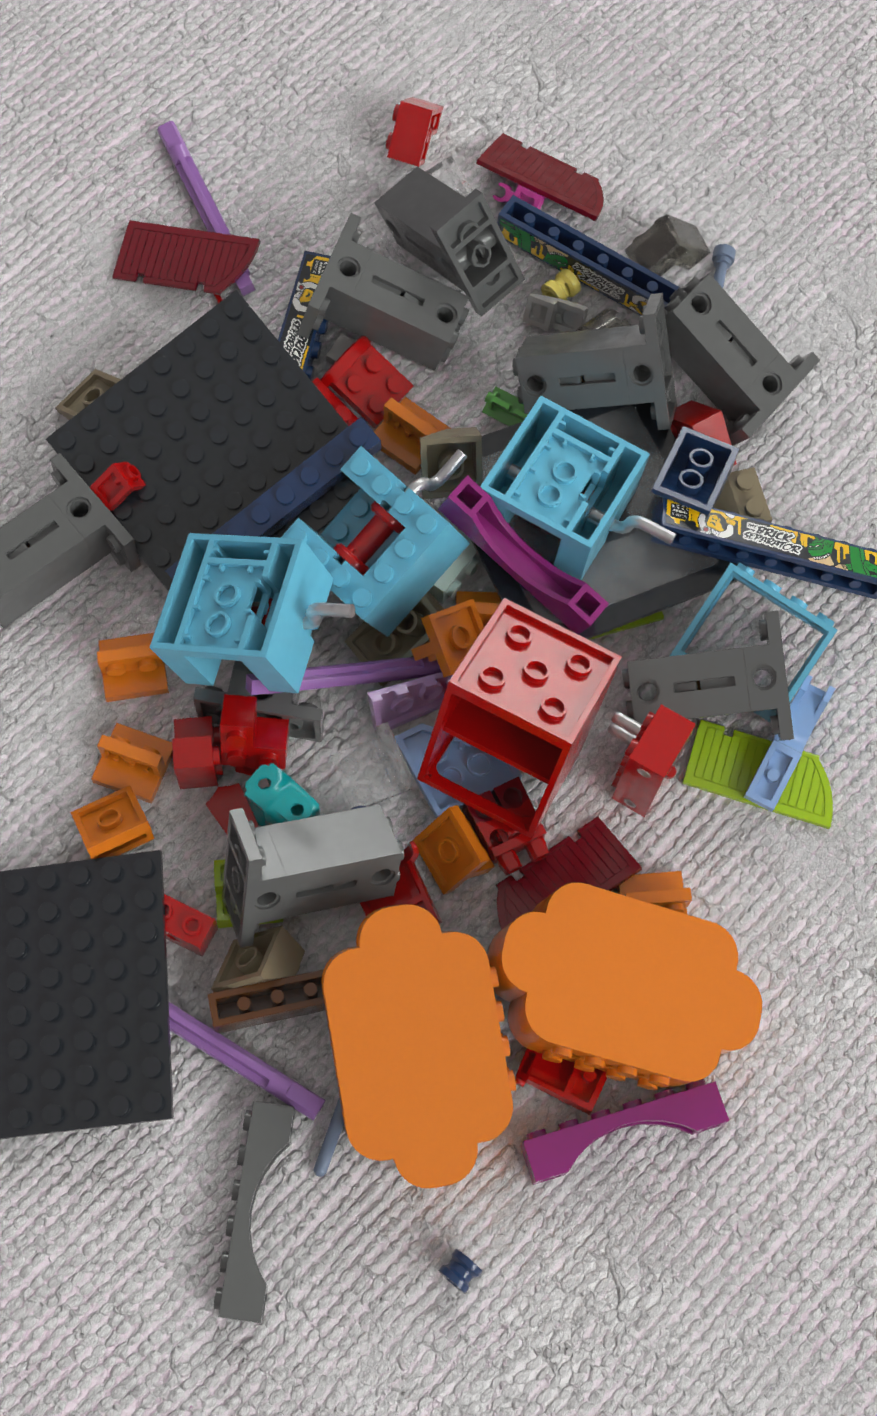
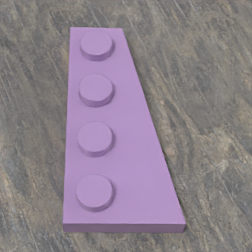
(407, 700)

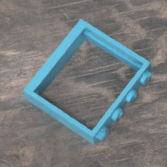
(770, 592)

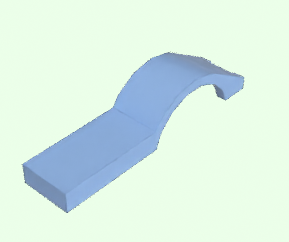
(784, 755)

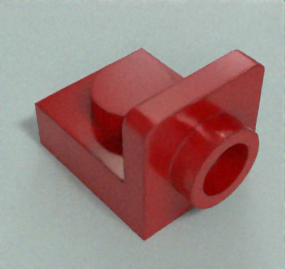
(117, 484)

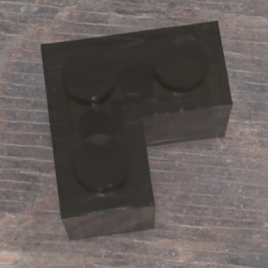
(668, 244)

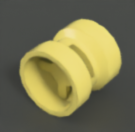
(563, 285)

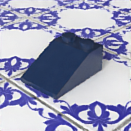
(695, 470)

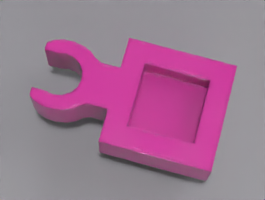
(523, 193)

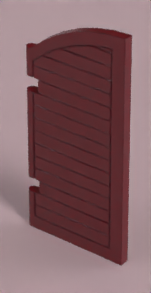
(544, 175)
(183, 257)
(592, 860)

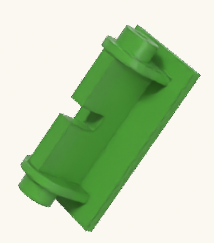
(504, 407)

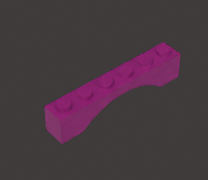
(559, 592)
(689, 1111)

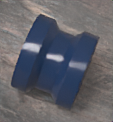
(460, 1271)

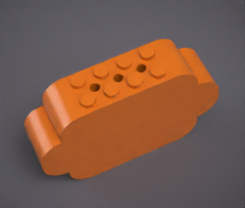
(624, 987)
(418, 1045)

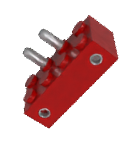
(649, 757)

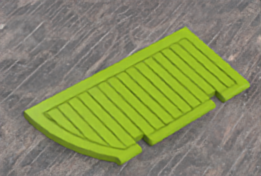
(729, 764)

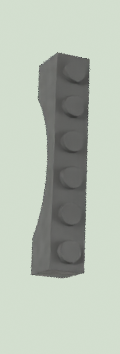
(244, 1287)

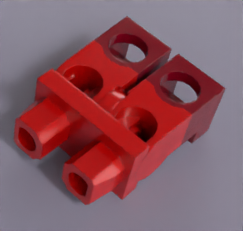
(501, 840)

